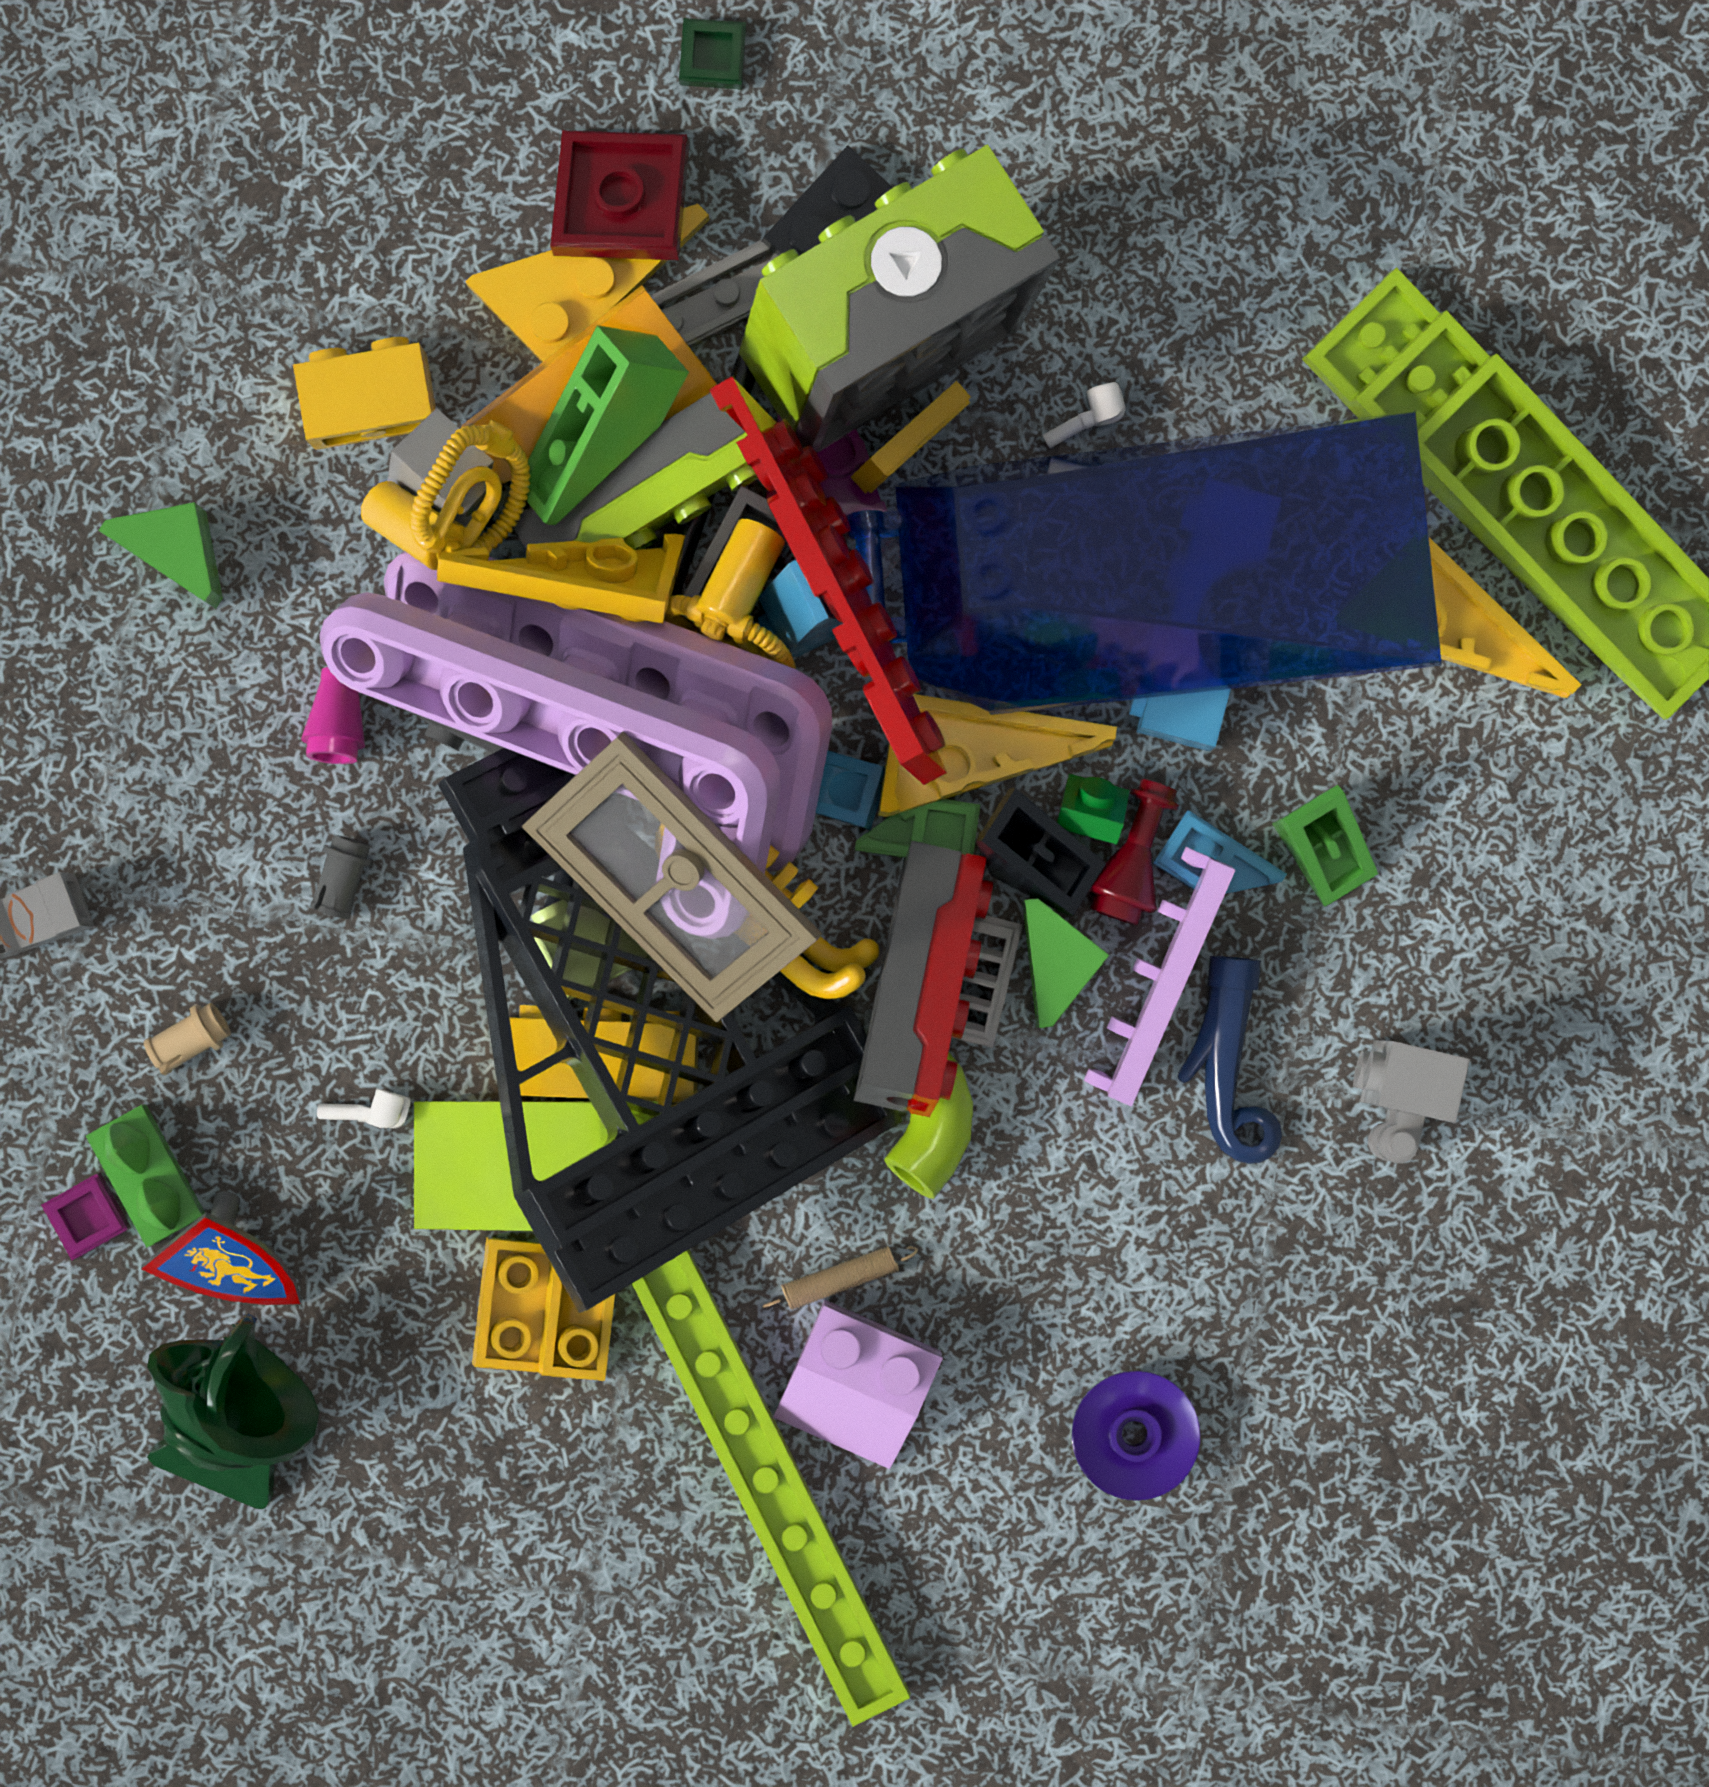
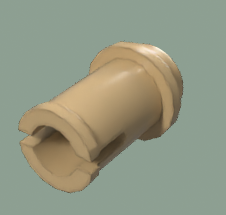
(187, 1038)

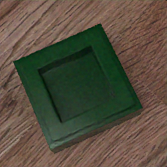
(712, 53)

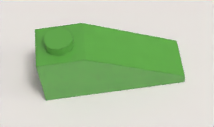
(602, 417)

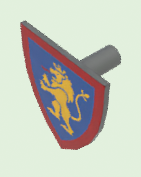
(224, 1260)

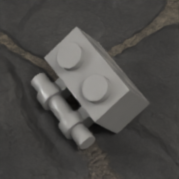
(1413, 1087)

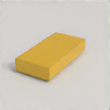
(911, 438)

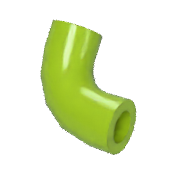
(935, 1145)

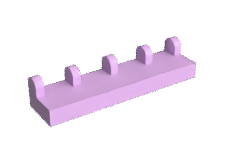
(1168, 979)

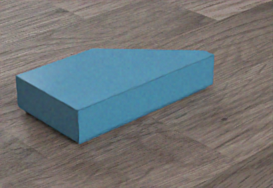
(1199, 835)

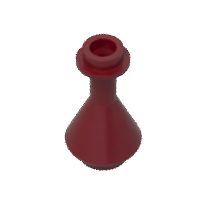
(1127, 880)

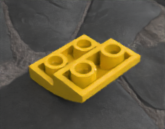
(531, 1320)

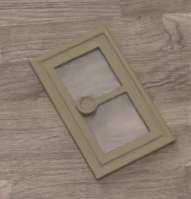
(671, 878)

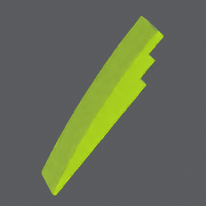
(1526, 489)

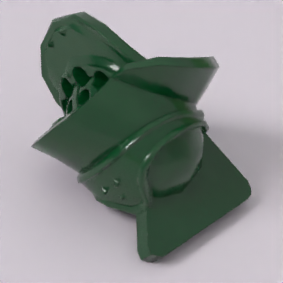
(229, 1413)

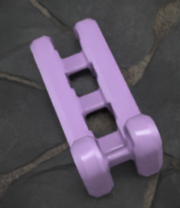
(564, 683)

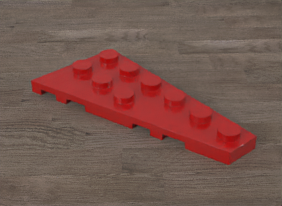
(815, 536)

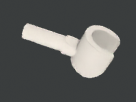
(1105, 408)
(386, 1111)

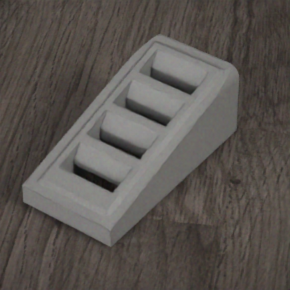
(1003, 929)

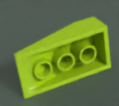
(464, 1161)

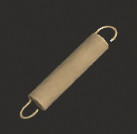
(840, 1277)

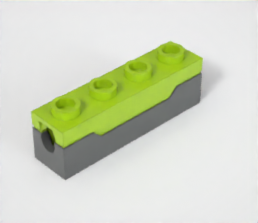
(656, 483)

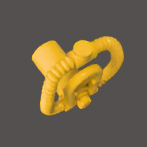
(425, 532)
(733, 594)

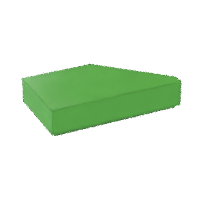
(939, 824)

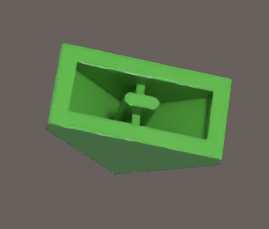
(174, 543)
(1327, 845)
(1058, 961)

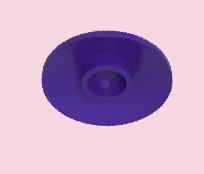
(1143, 1468)

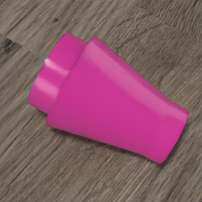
(334, 723)

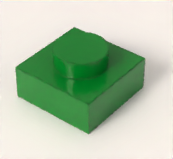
(1093, 808)

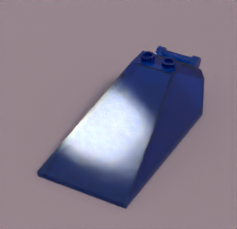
(1165, 567)

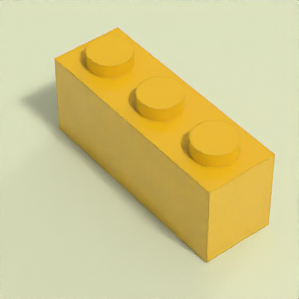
(535, 1042)

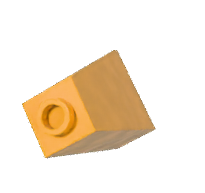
(532, 399)

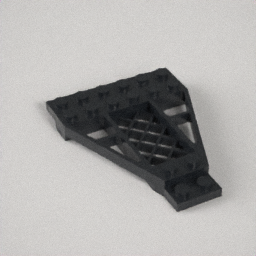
(693, 1162)

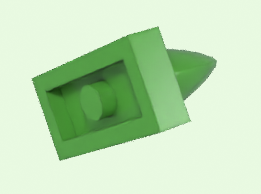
(145, 1175)

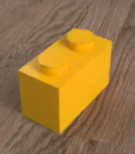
(364, 393)

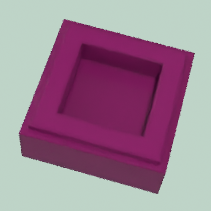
(86, 1216)

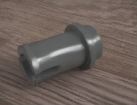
(340, 876)

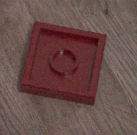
(620, 195)

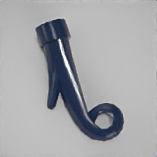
(1221, 1049)

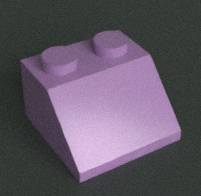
(858, 1384)

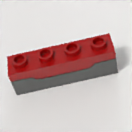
(922, 980)

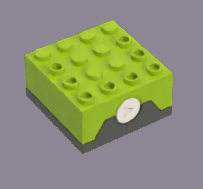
(896, 297)

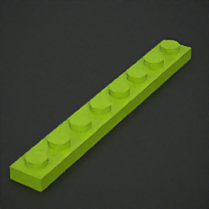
(771, 1489)

